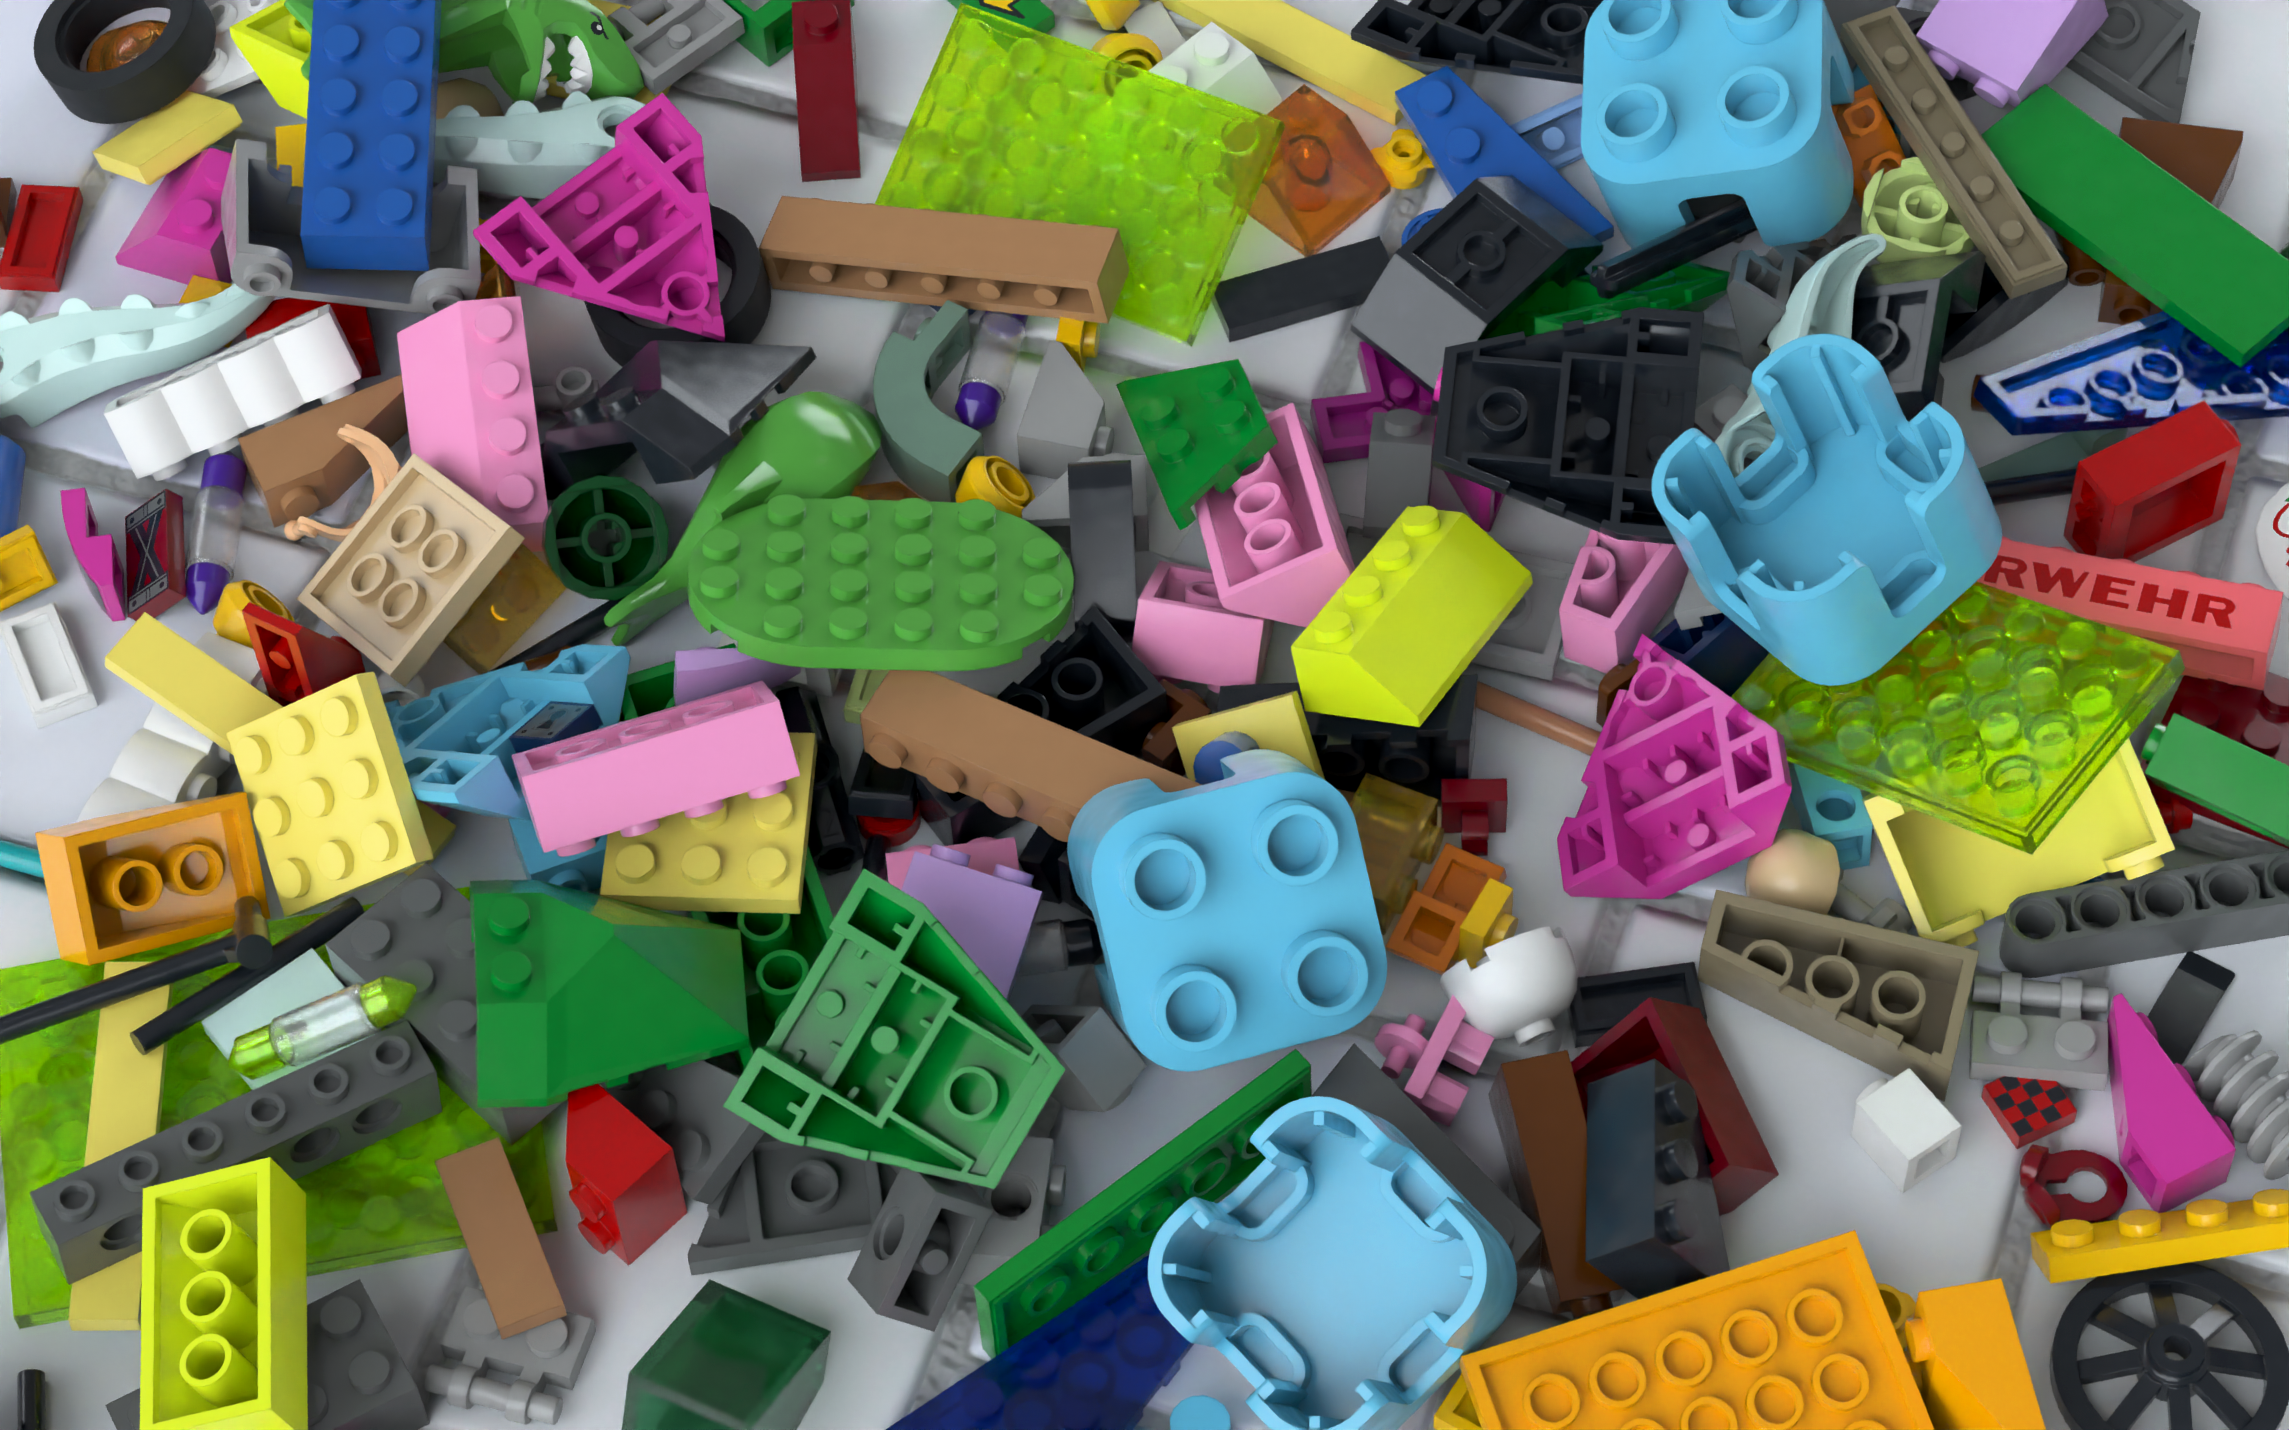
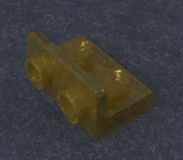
(505, 610)

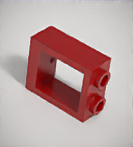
(2153, 486)

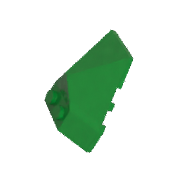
(1683, 288)
(594, 991)
(899, 1050)

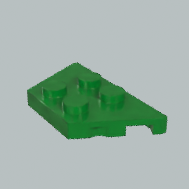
(1197, 430)

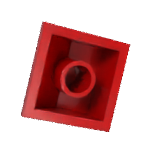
(619, 1175)

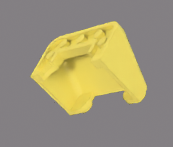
(1962, 879)

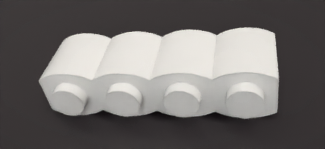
(233, 391)
(168, 757)

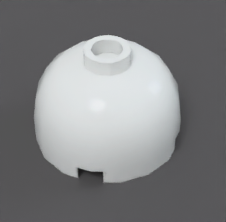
(1517, 986)

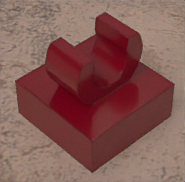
(1474, 810)

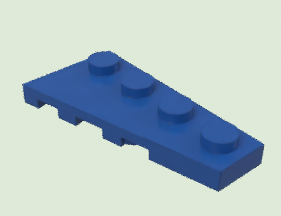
(1473, 142)

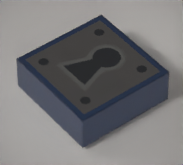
(555, 723)

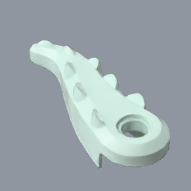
(527, 148)
(1817, 305)
(90, 349)

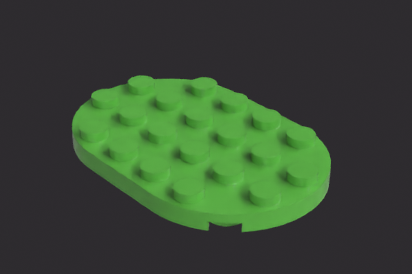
(880, 583)

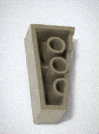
(1844, 982)

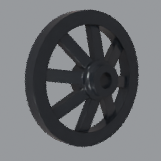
(2157, 1373)

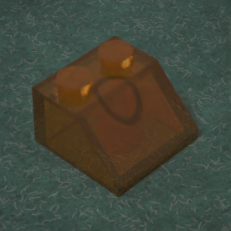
(1317, 176)

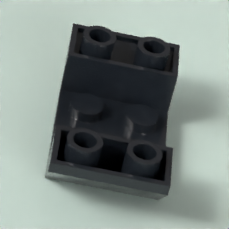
(1469, 273)
(1904, 317)

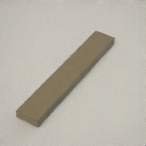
(1953, 152)

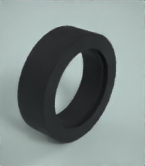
(132, 88)
(742, 308)

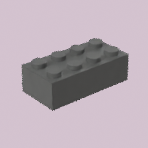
(425, 939)
(351, 1371)

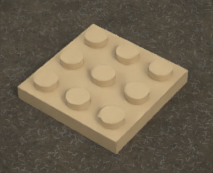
(410, 569)

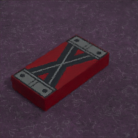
(155, 555)

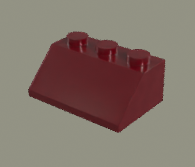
(1685, 1045)

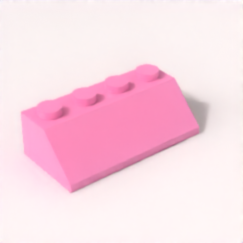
(476, 407)
(1277, 531)
(656, 768)

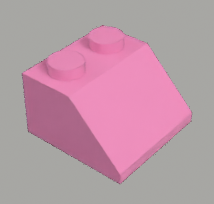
(1190, 635)

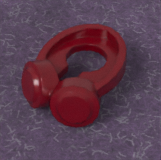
(2041, 1168)

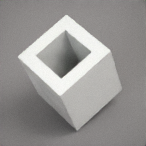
(1905, 1129)

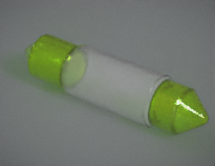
(321, 1026)

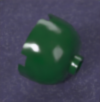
(604, 537)

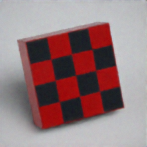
(2028, 1107)

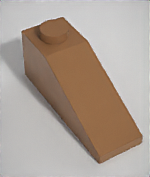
(303, 462)

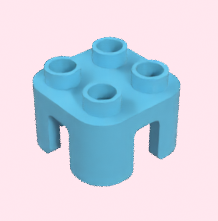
(1717, 105)
(1842, 526)
(1229, 911)
(1335, 1272)

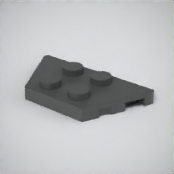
(2142, 55)
(790, 1207)

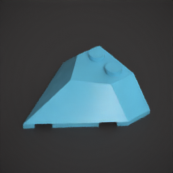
(460, 734)

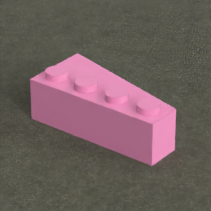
(1616, 596)

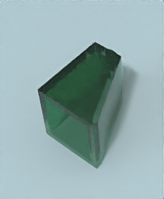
(728, 1368)

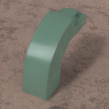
(917, 438)

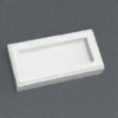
(47, 665)

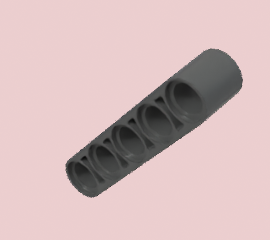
(2133, 930)

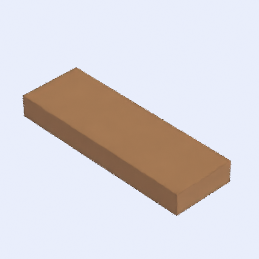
(500, 1238)

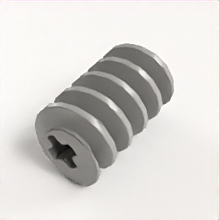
(2247, 1097)

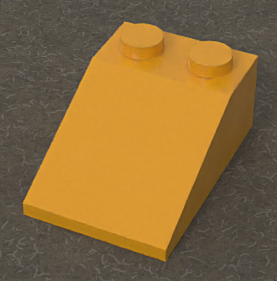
(149, 876)
(1970, 1360)

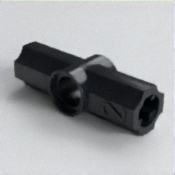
(832, 831)

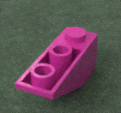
(2161, 1126)

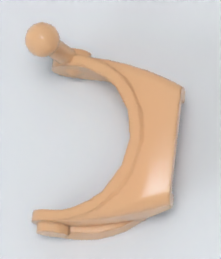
(383, 467)

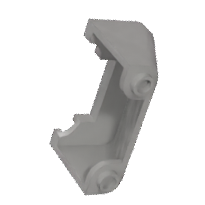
(268, 258)

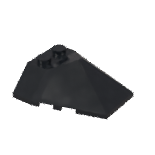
(1484, 35)
(672, 406)
(1574, 415)

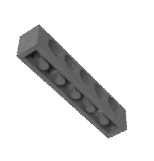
(296, 1120)

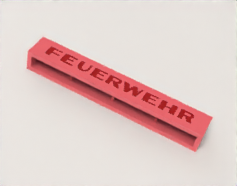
(2216, 624)

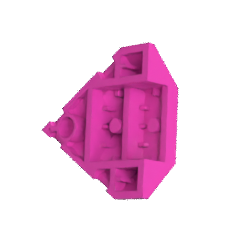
(624, 229)
(1673, 787)

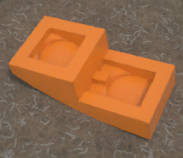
(1433, 917)

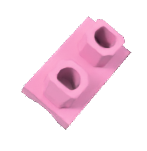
(1451, 1041)

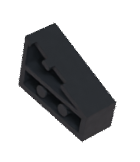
(1649, 1183)

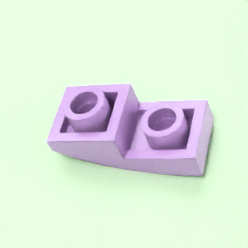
(716, 670)

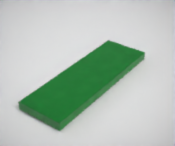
(2144, 225)
(1124, 1218)

